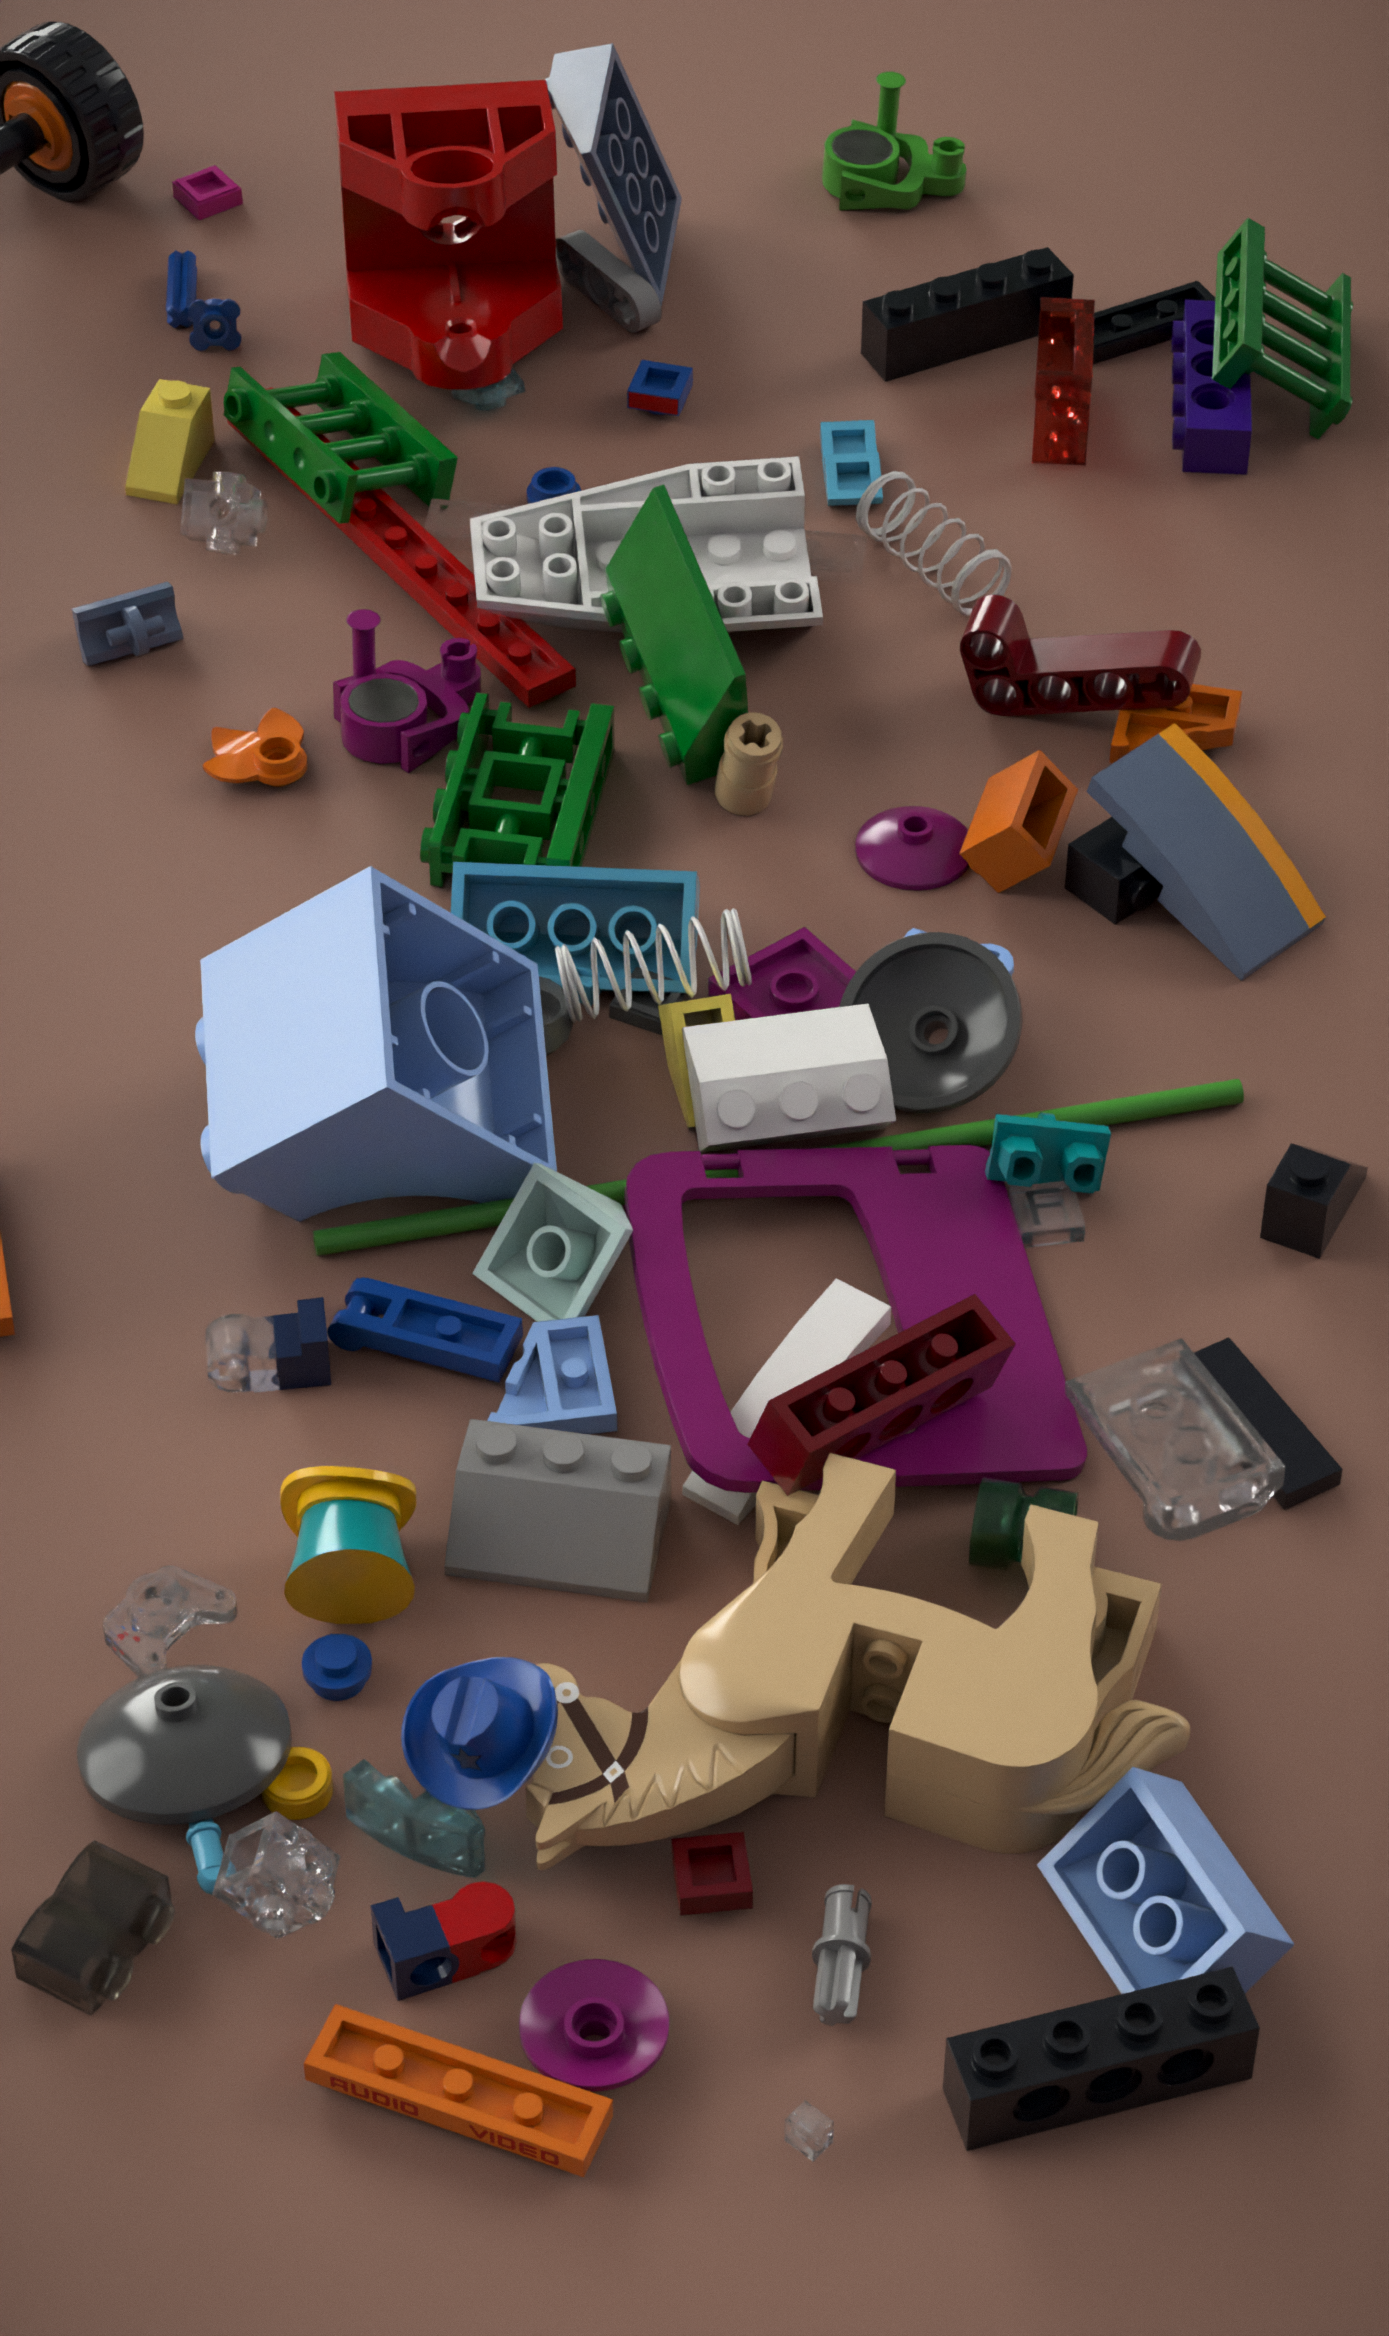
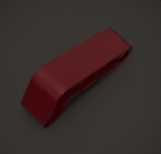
(1071, 672)

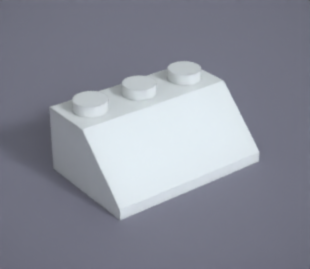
(787, 1078)

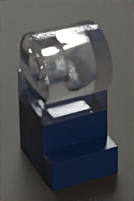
(269, 1350)

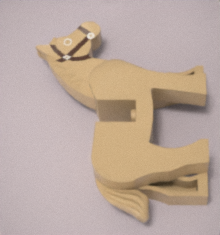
(988, 1729)

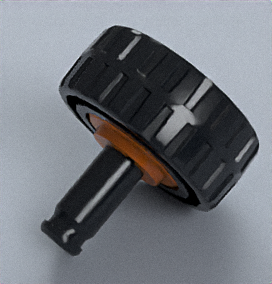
(66, 112)

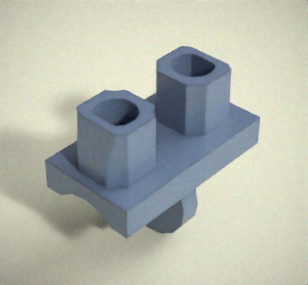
(127, 624)

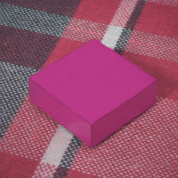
(207, 192)

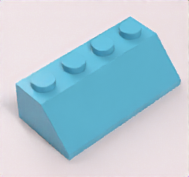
(568, 905)

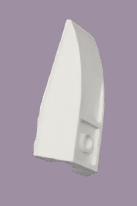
(739, 517)

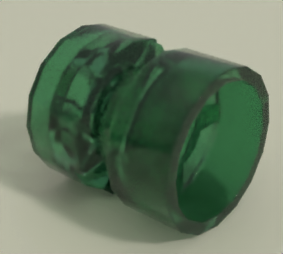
(1001, 1520)

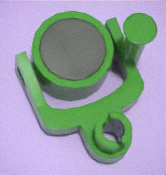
(864, 159)

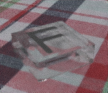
(1047, 1214)

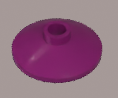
(912, 848)
(594, 2000)

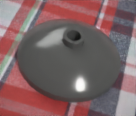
(934, 985)
(184, 1745)

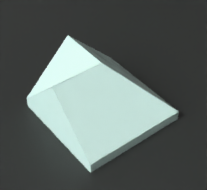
(554, 1246)

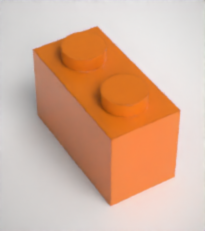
(1018, 821)

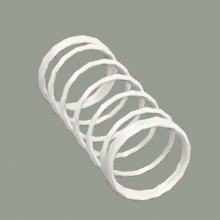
(862, 520)
(571, 979)

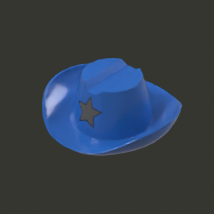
(480, 1730)

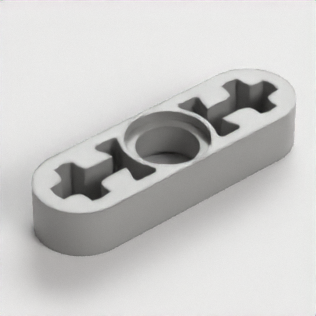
(607, 281)

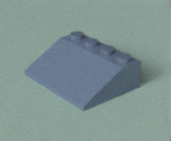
(618, 156)

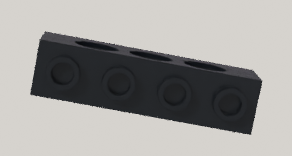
(1099, 2058)

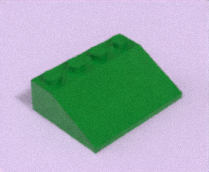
(674, 639)

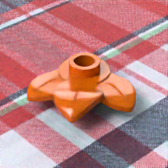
(266, 755)

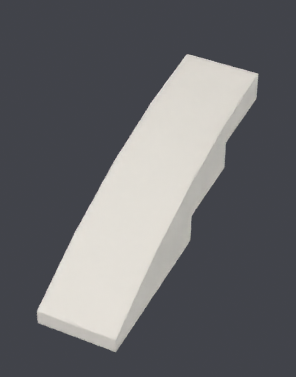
(829, 1333)

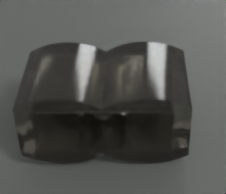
(93, 1927)

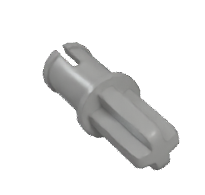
(841, 1954)

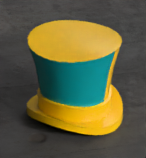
(348, 1543)

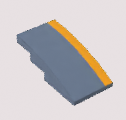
(1208, 851)

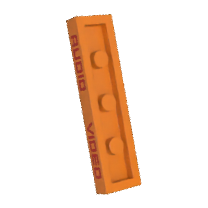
(459, 2090)

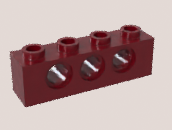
(881, 1393)

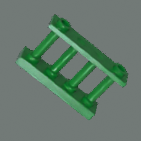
(1242, 328)
(350, 405)

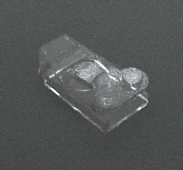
(1178, 1441)

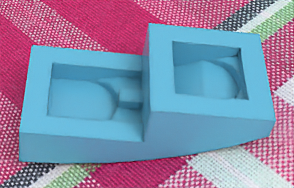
(849, 461)

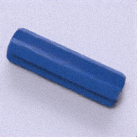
(180, 287)

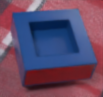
(660, 388)

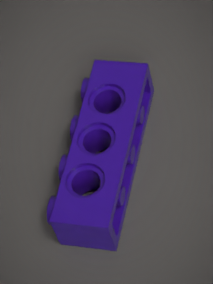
(1209, 420)

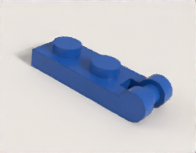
(426, 1329)

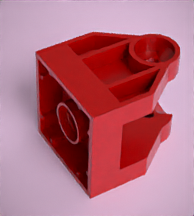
(464, 293)

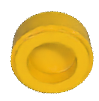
(302, 1785)

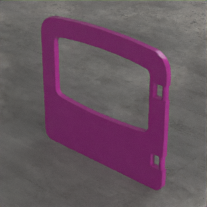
(933, 1245)

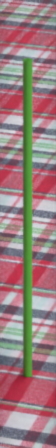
(975, 1133)

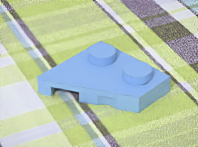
(561, 1380)

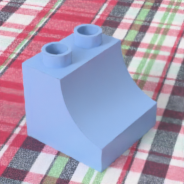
(372, 1055)

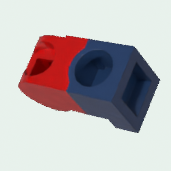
(444, 1939)

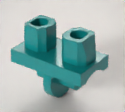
(1048, 1151)

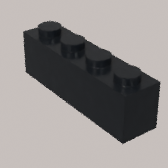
(961, 313)

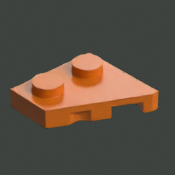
(1205, 717)

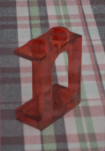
(1063, 381)

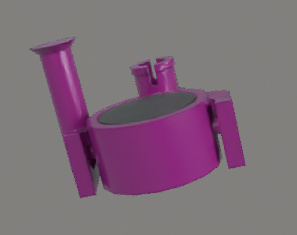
(387, 705)

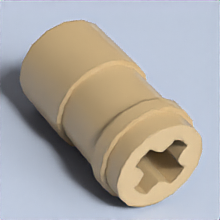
(748, 764)

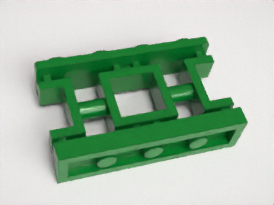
(520, 759)

